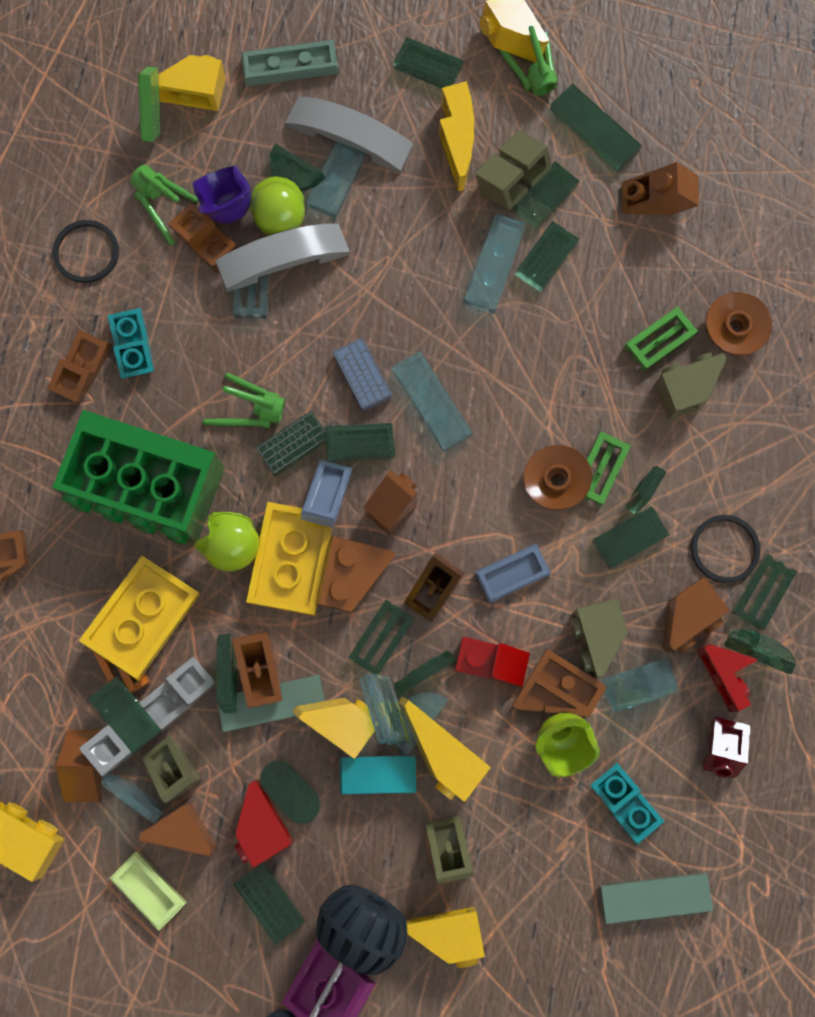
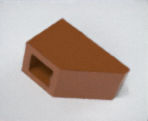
(661, 191)
(391, 501)
(690, 613)

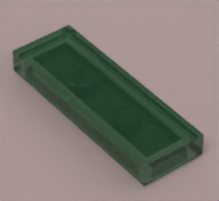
(595, 127)

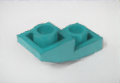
(131, 343)
(377, 775)
(627, 804)

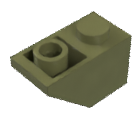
(689, 386)
(600, 633)

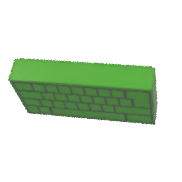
(149, 104)

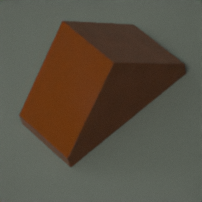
(434, 587)

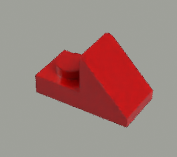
(492, 661)
(721, 666)

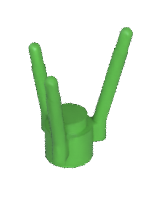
(541, 74)
(152, 185)
(267, 405)

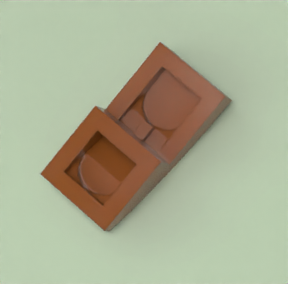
(201, 235)
(80, 368)

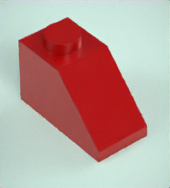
(260, 827)

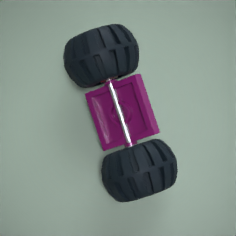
(355, 939)

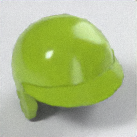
(277, 205)
(230, 541)
(567, 744)

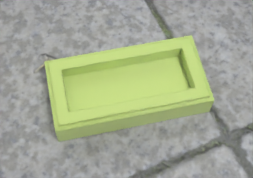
(148, 890)

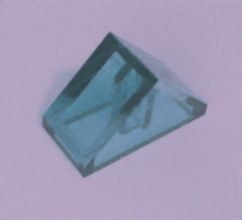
(640, 685)

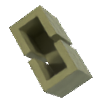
(518, 159)

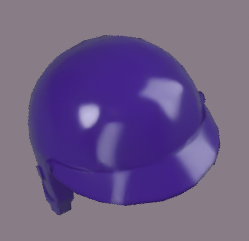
(223, 194)

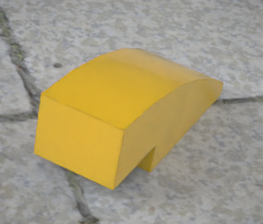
(457, 131)

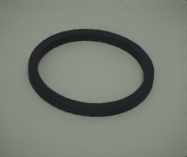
(73, 226)
(747, 527)

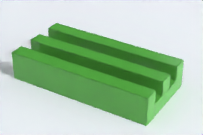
(639, 355)
(613, 442)

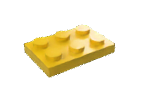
(288, 561)
(139, 618)

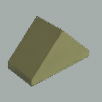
(170, 770)
(449, 850)

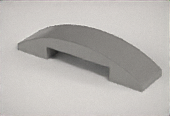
(351, 129)
(281, 252)
(163, 705)

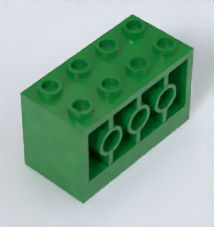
(133, 473)

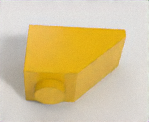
(507, 27)
(193, 82)
(340, 722)
(450, 935)

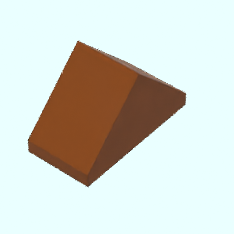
(258, 669)
(76, 775)
(181, 831)

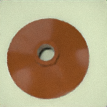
(745, 311)
(552, 463)

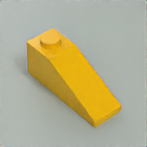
(445, 757)

